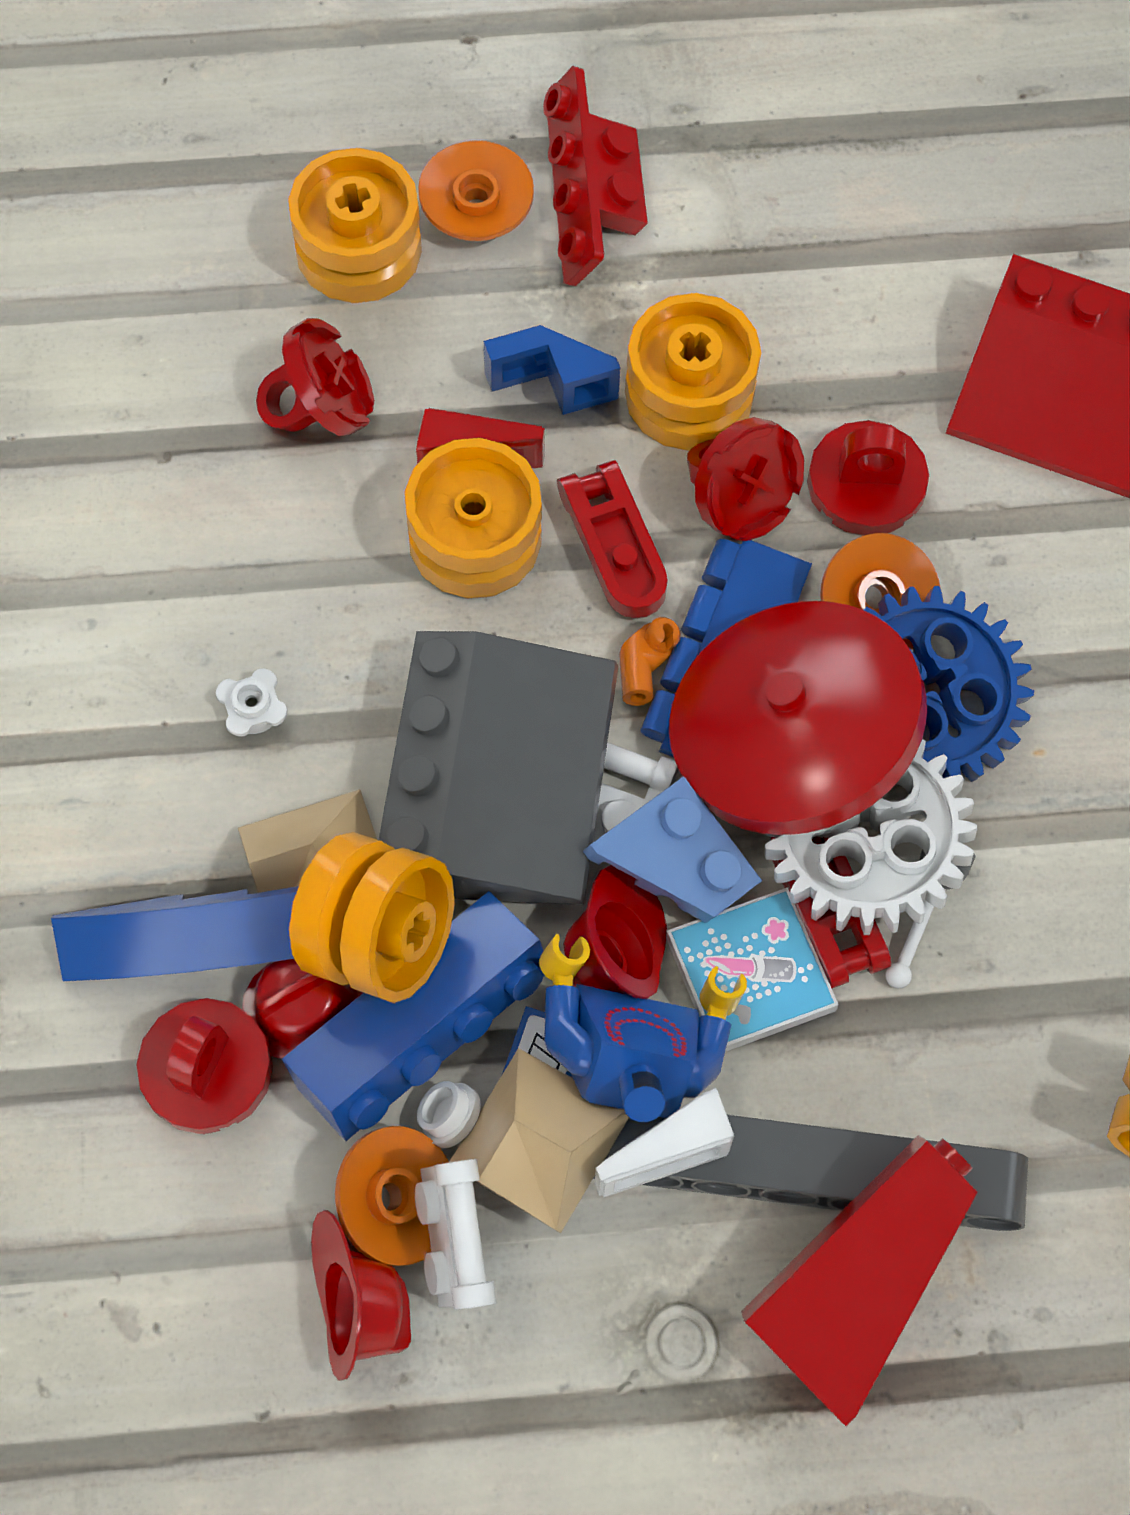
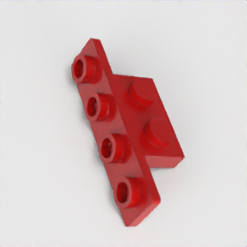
(593, 176)

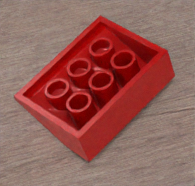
(1053, 377)

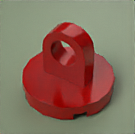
(326, 381)
(746, 477)
(868, 477)
(204, 1066)

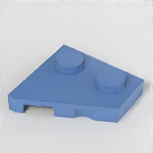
(678, 853)

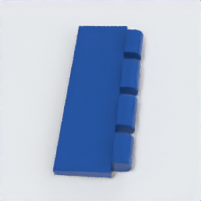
(750, 582)

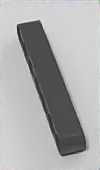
(834, 1166)

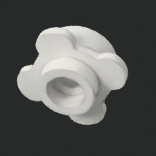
(255, 719)

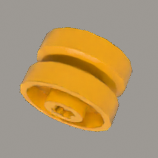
(355, 225)
(691, 369)
(474, 517)
(372, 916)

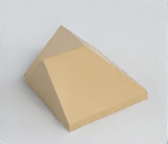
(287, 843)
(540, 1140)

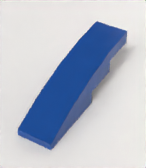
(174, 935)

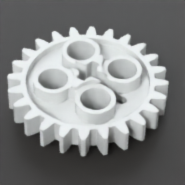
(885, 882)

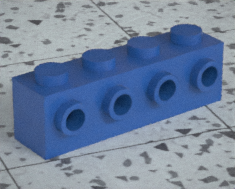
(384, 1048)

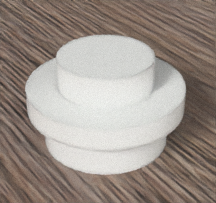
(448, 1113)

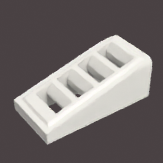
(680, 1142)

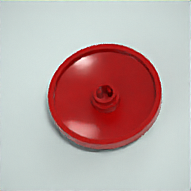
(798, 717)

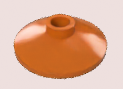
(476, 172)
(881, 562)
(391, 1160)

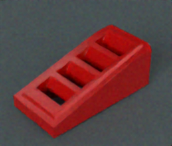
(445, 426)

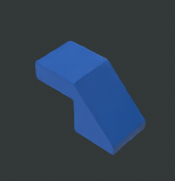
(575, 370)

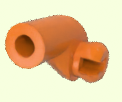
(643, 655)

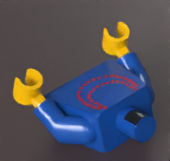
(632, 1048)

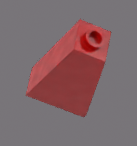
(861, 1277)

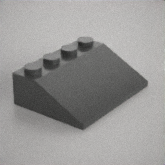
(501, 764)

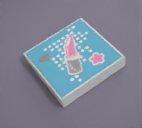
(773, 953)

